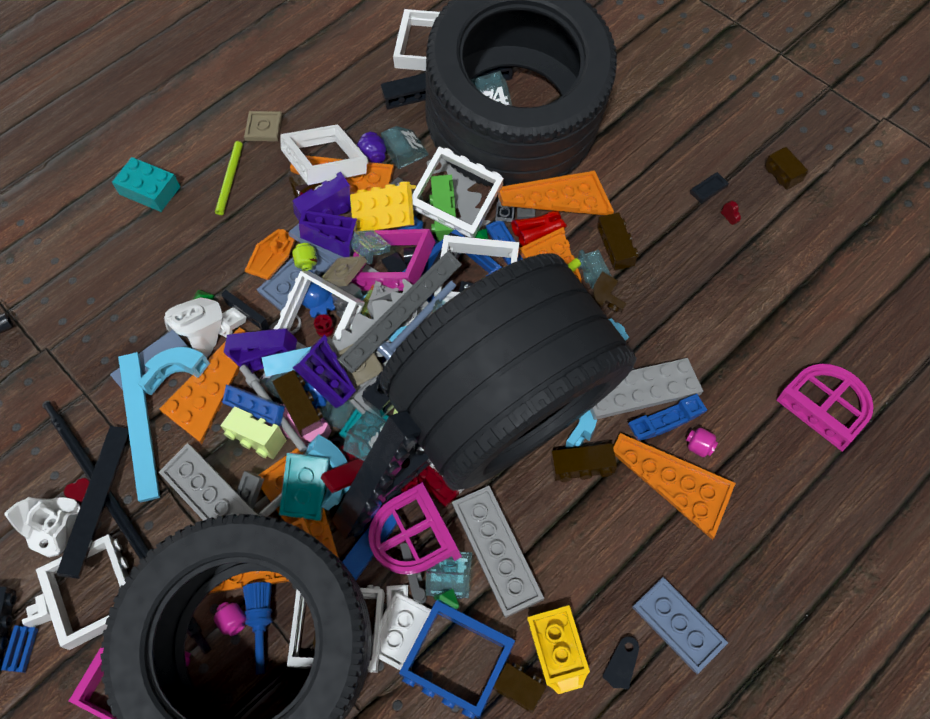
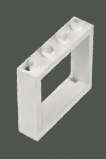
(409, 18)
(319, 173)
(447, 219)
(479, 247)
(298, 293)
(54, 601)
(297, 662)

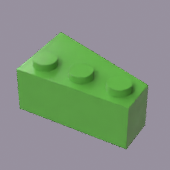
(444, 200)

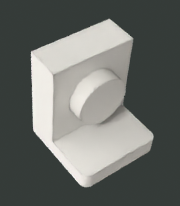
(230, 320)

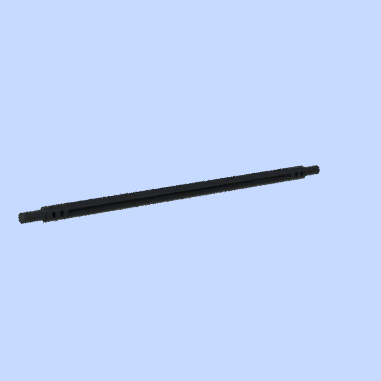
(114, 507)

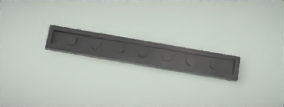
(399, 312)

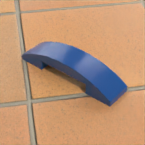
(668, 419)

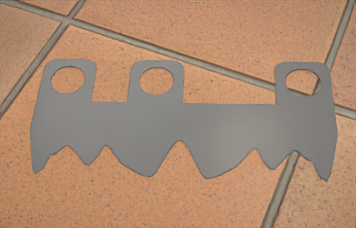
(464, 200)
(362, 324)

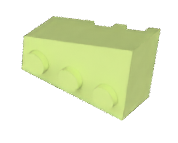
(253, 433)

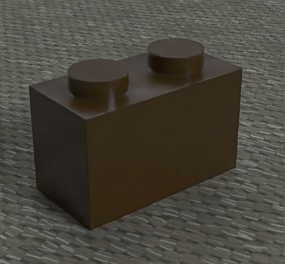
(786, 168)
(519, 687)

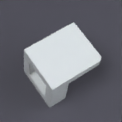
(37, 613)

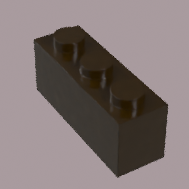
(617, 241)
(298, 402)
(583, 462)

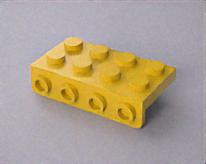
(383, 207)

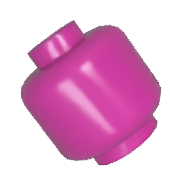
(702, 442)
(230, 618)

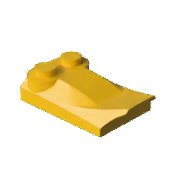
(559, 649)

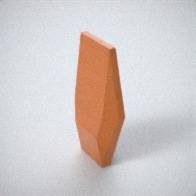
(270, 254)

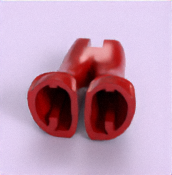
(534, 228)

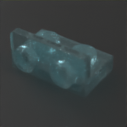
(369, 243)
(592, 266)
(337, 416)

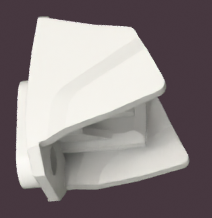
(197, 320)
(44, 522)

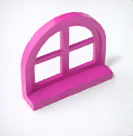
(816, 416)
(433, 520)

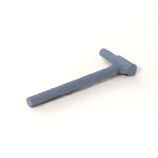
(388, 349)

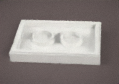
(398, 642)

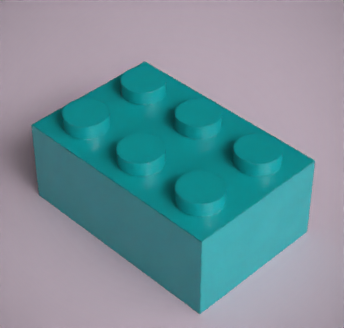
(146, 184)

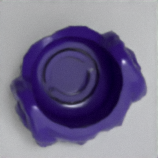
(372, 147)

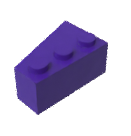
(330, 198)
(328, 231)
(251, 346)
(325, 374)

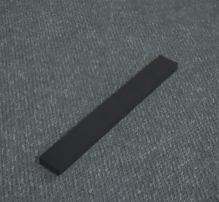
(93, 503)

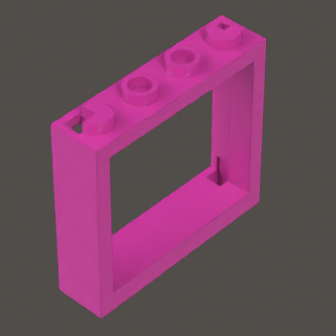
(419, 237)
(90, 682)

